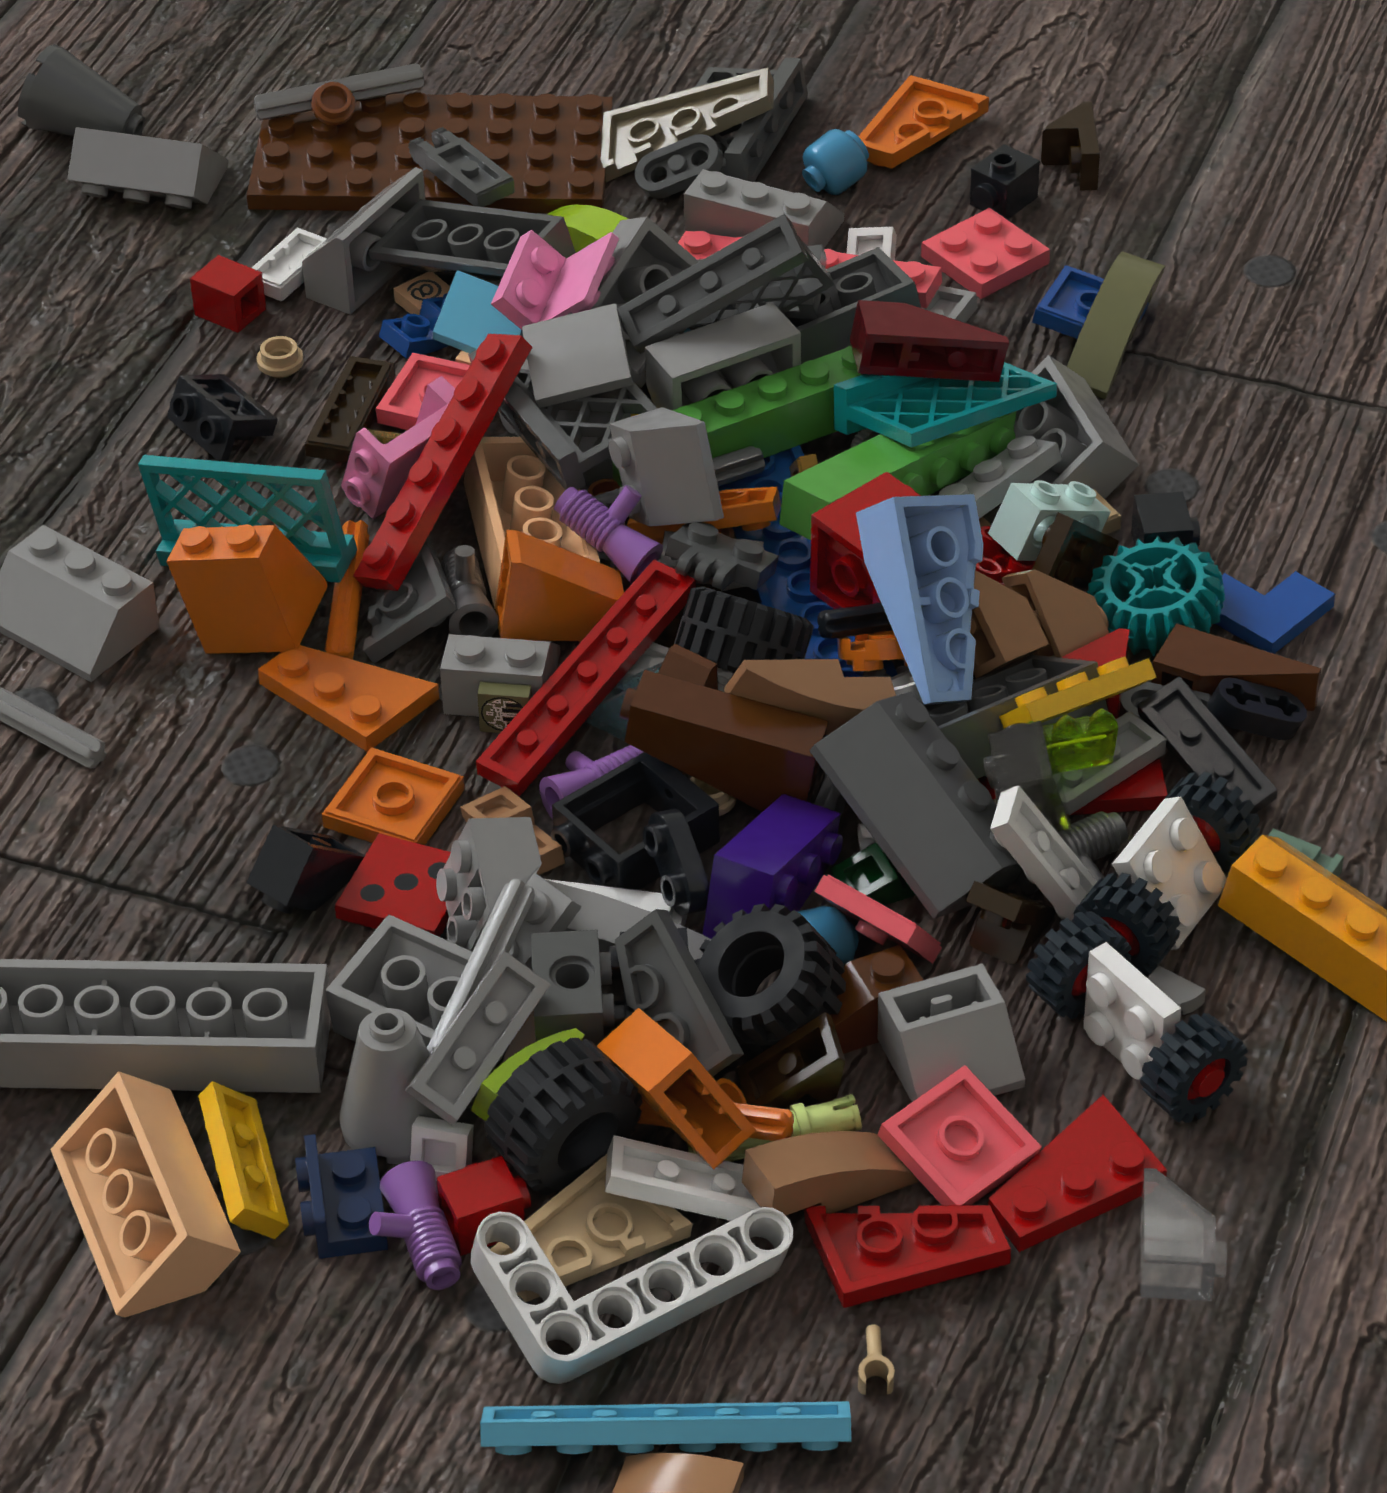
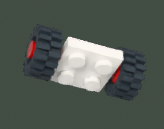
(1174, 867)
(1178, 1063)

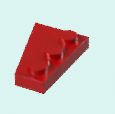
(1074, 1178)
(893, 1253)

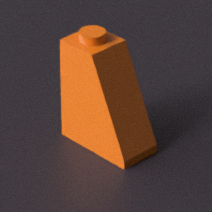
(551, 591)
(677, 1087)

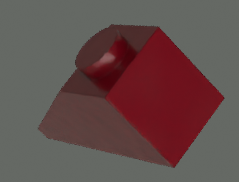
(924, 344)

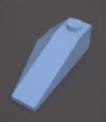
(924, 573)

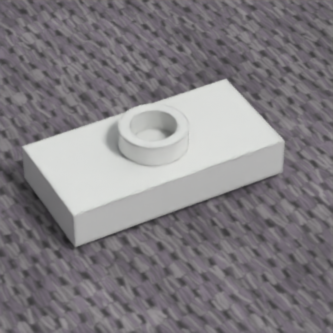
(283, 264)

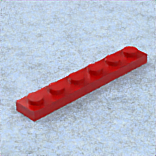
(442, 462)
(585, 678)

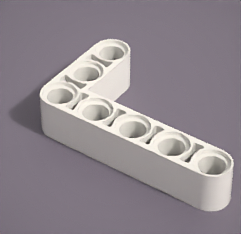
(626, 1297)

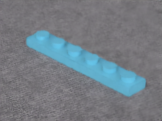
(640, 1426)

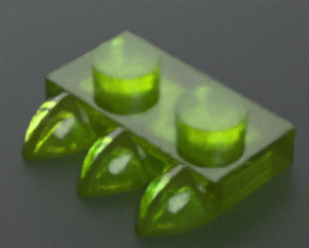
(1082, 740)

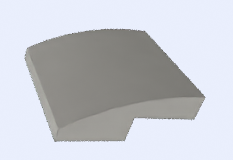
(577, 355)

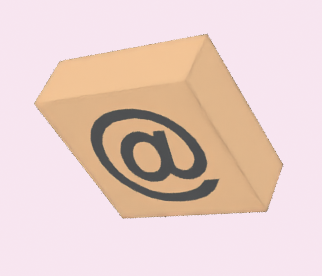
(411, 293)

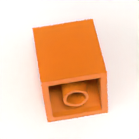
(245, 588)

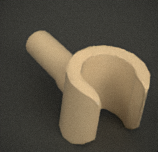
(875, 1363)

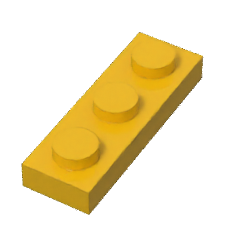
(1079, 692)
(243, 1161)

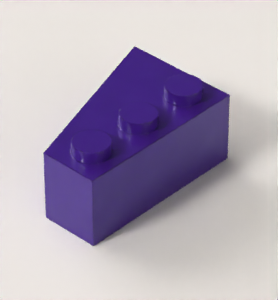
(773, 860)

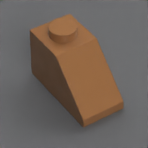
(1064, 612)
(1002, 627)

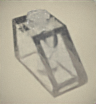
(1177, 1243)

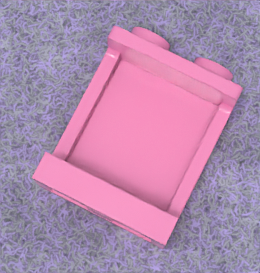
(380, 470)

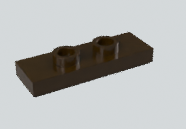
(349, 408)

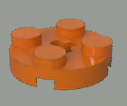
(869, 650)

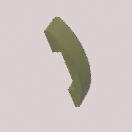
(1113, 320)

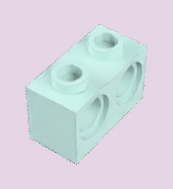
(1033, 507)

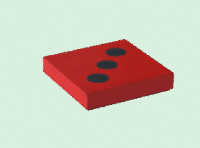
(396, 881)

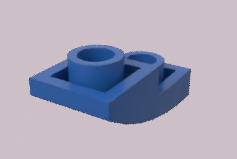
(414, 331)

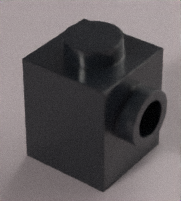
(1004, 181)
(1165, 517)

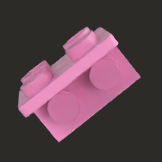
(547, 285)

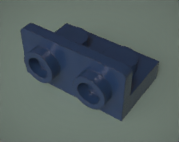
(342, 1199)

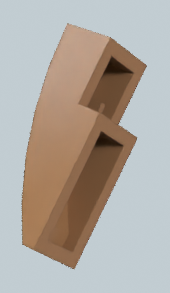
(809, 688)
(823, 1170)

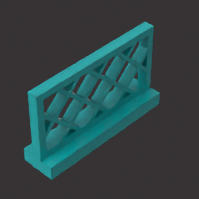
(929, 408)
(327, 551)

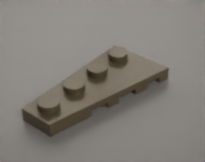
(658, 122)

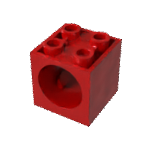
(837, 556)

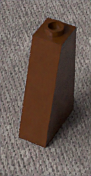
(724, 739)

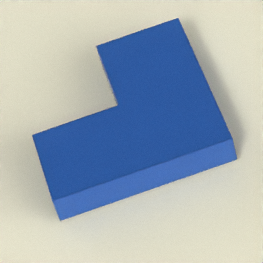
(1278, 616)

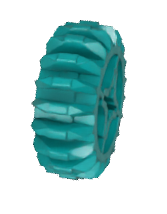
(1155, 584)

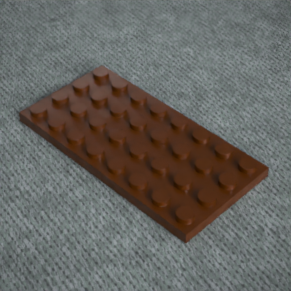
(540, 140)

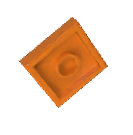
(393, 799)

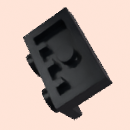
(217, 412)

